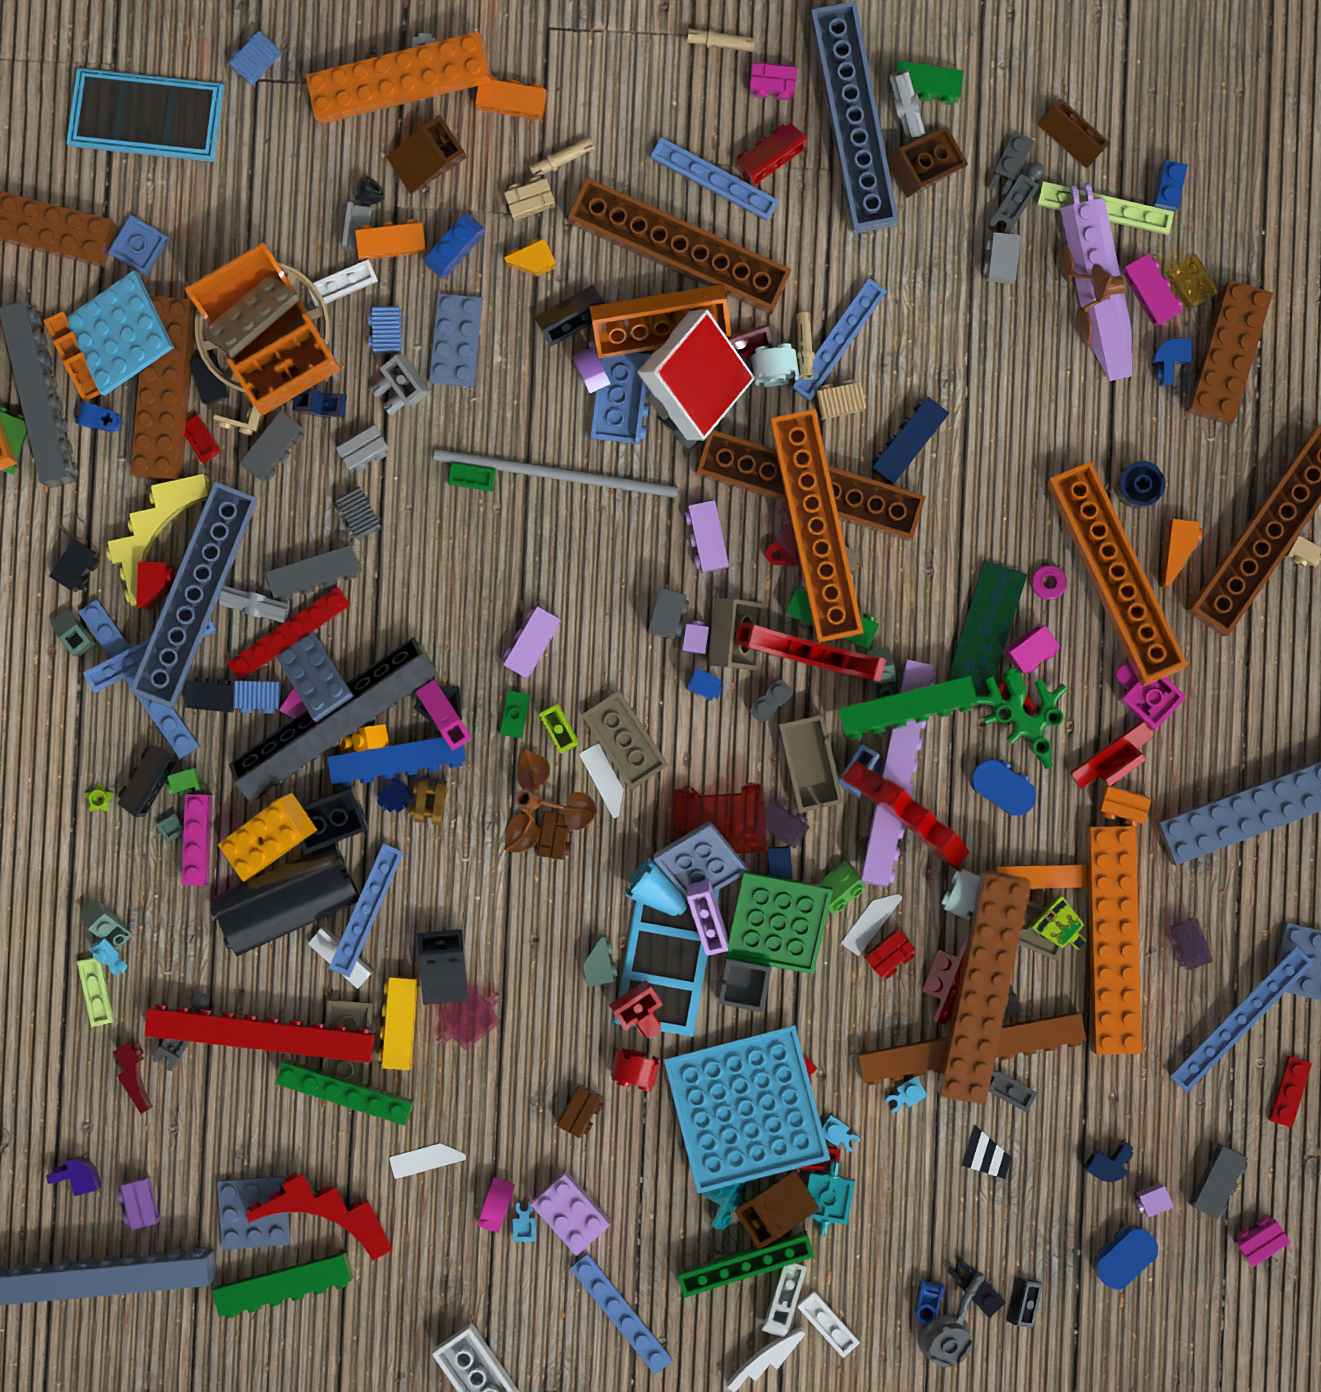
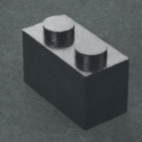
(75, 566)
(210, 696)

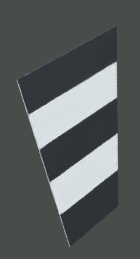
(986, 1155)

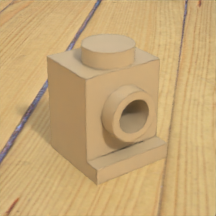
(1304, 552)

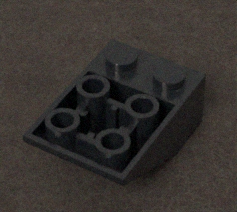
(442, 967)

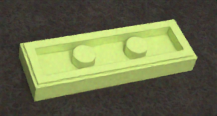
(95, 992)

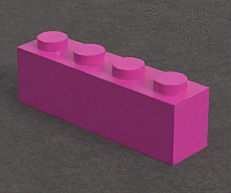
(197, 839)

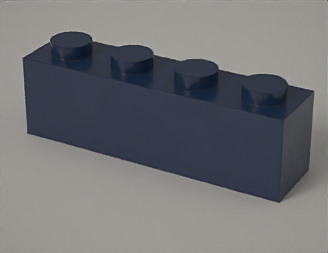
(910, 441)

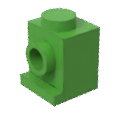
(184, 782)

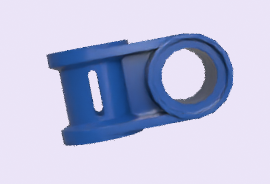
(95, 417)
(928, 1299)

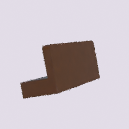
(1073, 133)

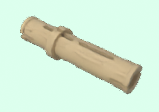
(720, 40)
(553, 161)
(805, 355)

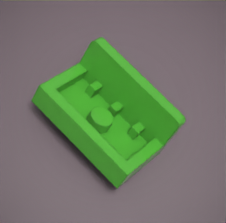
(845, 886)

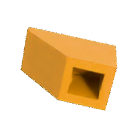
(533, 259)
(365, 739)

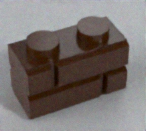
(554, 836)
(580, 1110)

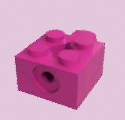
(1148, 703)

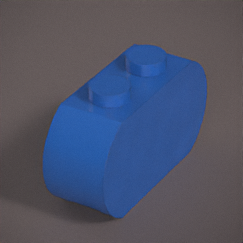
(454, 246)
(1003, 787)
(1125, 1256)

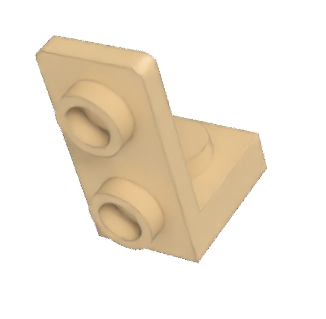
(254, 425)

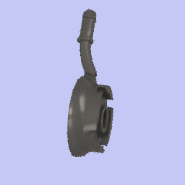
(948, 1336)

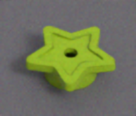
(99, 792)

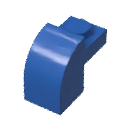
(1169, 353)

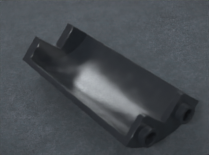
(284, 900)

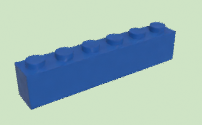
(394, 759)

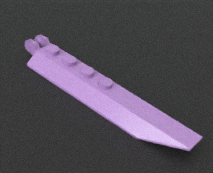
(1091, 243)

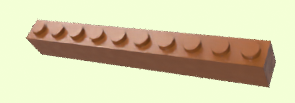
(929, 1054)

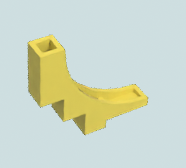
(170, 500)

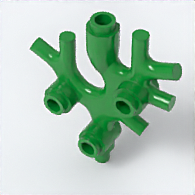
(1025, 725)

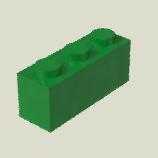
(934, 82)

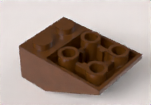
(426, 155)
(776, 1209)

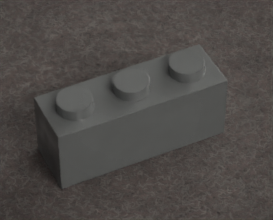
(272, 447)
(1219, 1181)

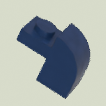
(320, 404)
(1110, 1168)

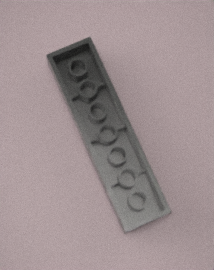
(38, 394)

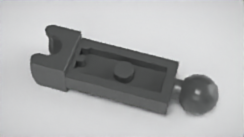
(1018, 198)
(175, 1048)

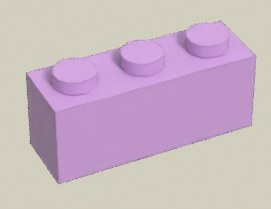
(707, 537)
(531, 642)
(707, 917)

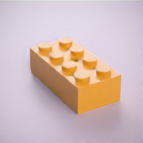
(267, 837)

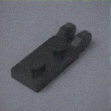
(986, 1297)

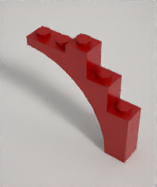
(809, 652)
(917, 818)
(298, 1197)

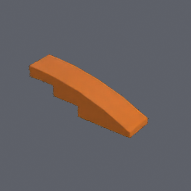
(73, 359)
(1049, 875)

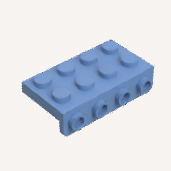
(622, 403)

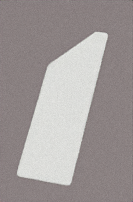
(604, 778)
(870, 923)
(424, 1160)

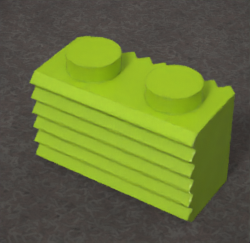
(559, 728)

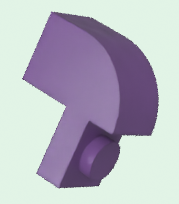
(590, 370)

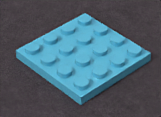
(119, 332)

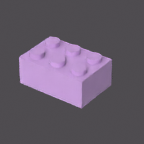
(570, 1212)

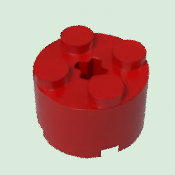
(634, 1068)

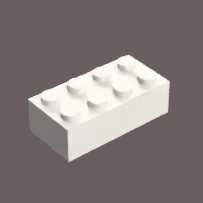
(471, 1363)

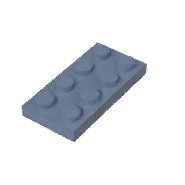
(456, 340)
(314, 676)

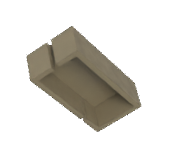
(810, 764)

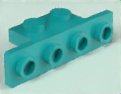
(728, 1199)

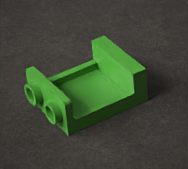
(16, 433)

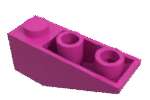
(443, 715)

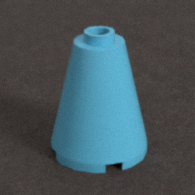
(655, 889)

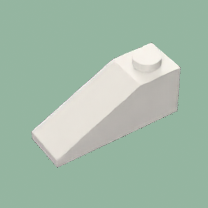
(784, 1300)

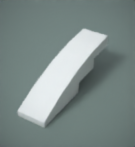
(772, 1354)

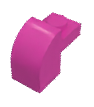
(496, 1205)

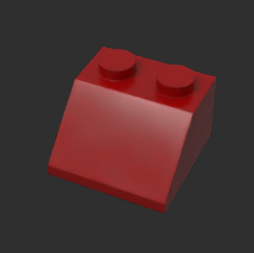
(153, 583)

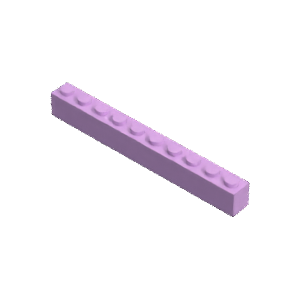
(897, 767)

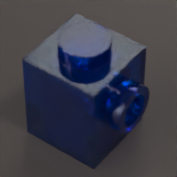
(394, 797)

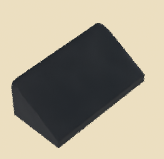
(208, 385)
(1024, 1302)

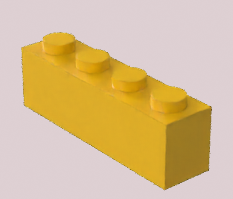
(400, 1022)

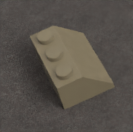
(725, 624)

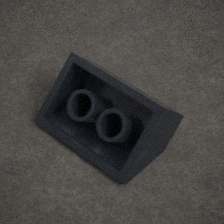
(147, 781)
(335, 818)

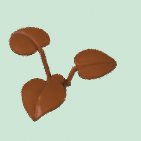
(1104, 286)
(521, 831)

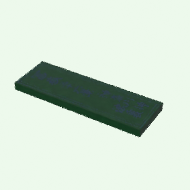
(987, 625)

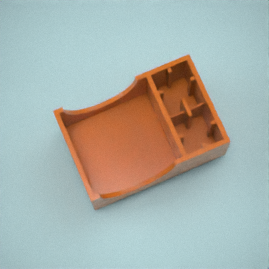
(286, 354)

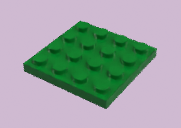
(778, 922)

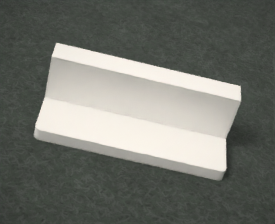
(326, 945)

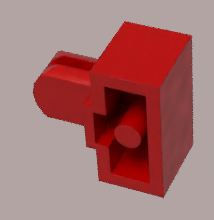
(638, 1008)

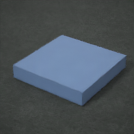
(138, 245)

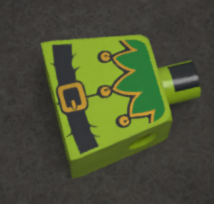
(1059, 924)

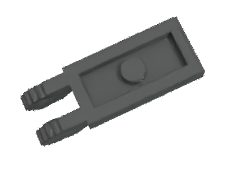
(1012, 161)
(1011, 1091)

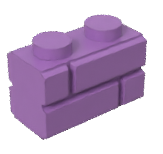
(139, 1203)

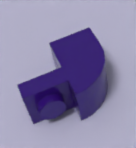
(80, 1171)

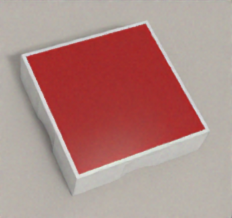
(696, 375)

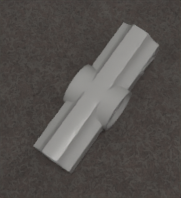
(907, 105)
(254, 604)

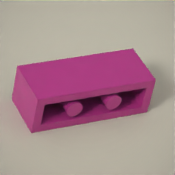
(1152, 290)

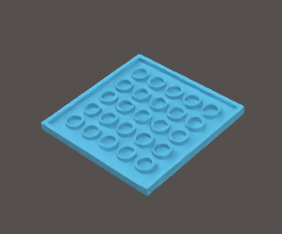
(746, 1109)

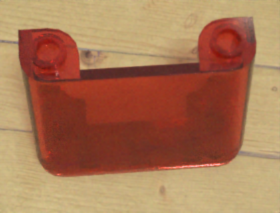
(736, 816)

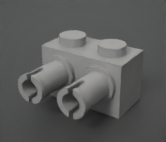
(406, 382)

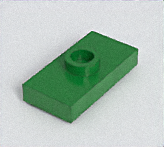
(471, 477)
(515, 714)

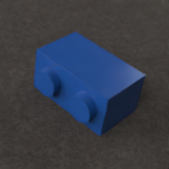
(1169, 185)
(705, 685)

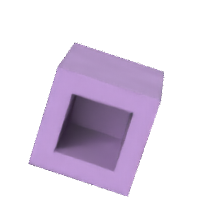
(695, 638)
(1153, 1200)

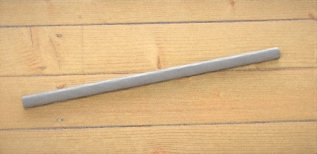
(556, 473)

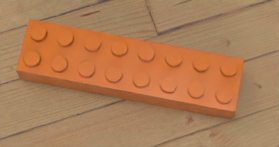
(399, 78)

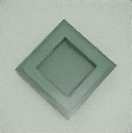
(171, 827)

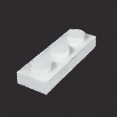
(345, 282)
(828, 1324)

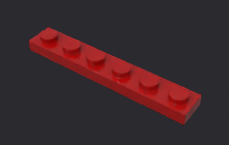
(288, 634)

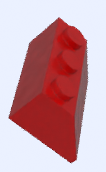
(771, 153)

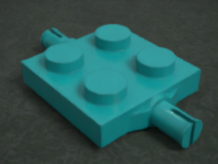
(832, 1195)

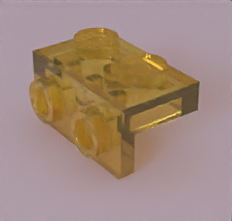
(1192, 282)

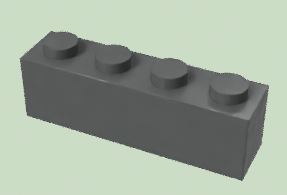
(314, 572)

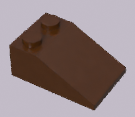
(926, 161)

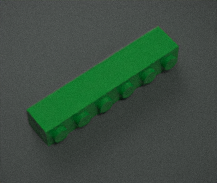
(907, 707)
(344, 1092)
(745, 1264)
(282, 1284)

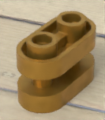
(422, 790)

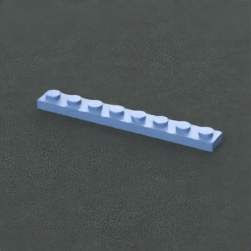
(114, 644)
(1241, 1019)

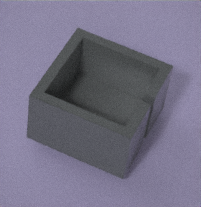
(667, 614)
(744, 985)

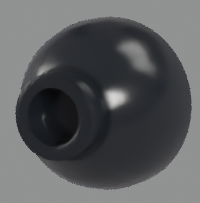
(368, 191)

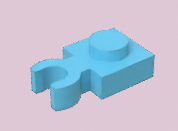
(106, 954)
(909, 1093)
(836, 1132)
(524, 1228)

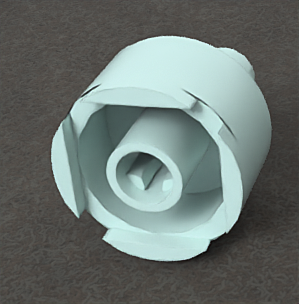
(775, 365)
(963, 894)

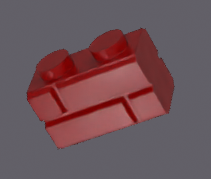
(890, 953)

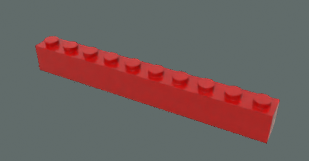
(260, 1034)

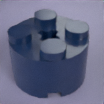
(1129, 491)

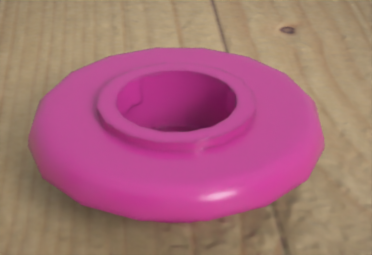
(1060, 582)

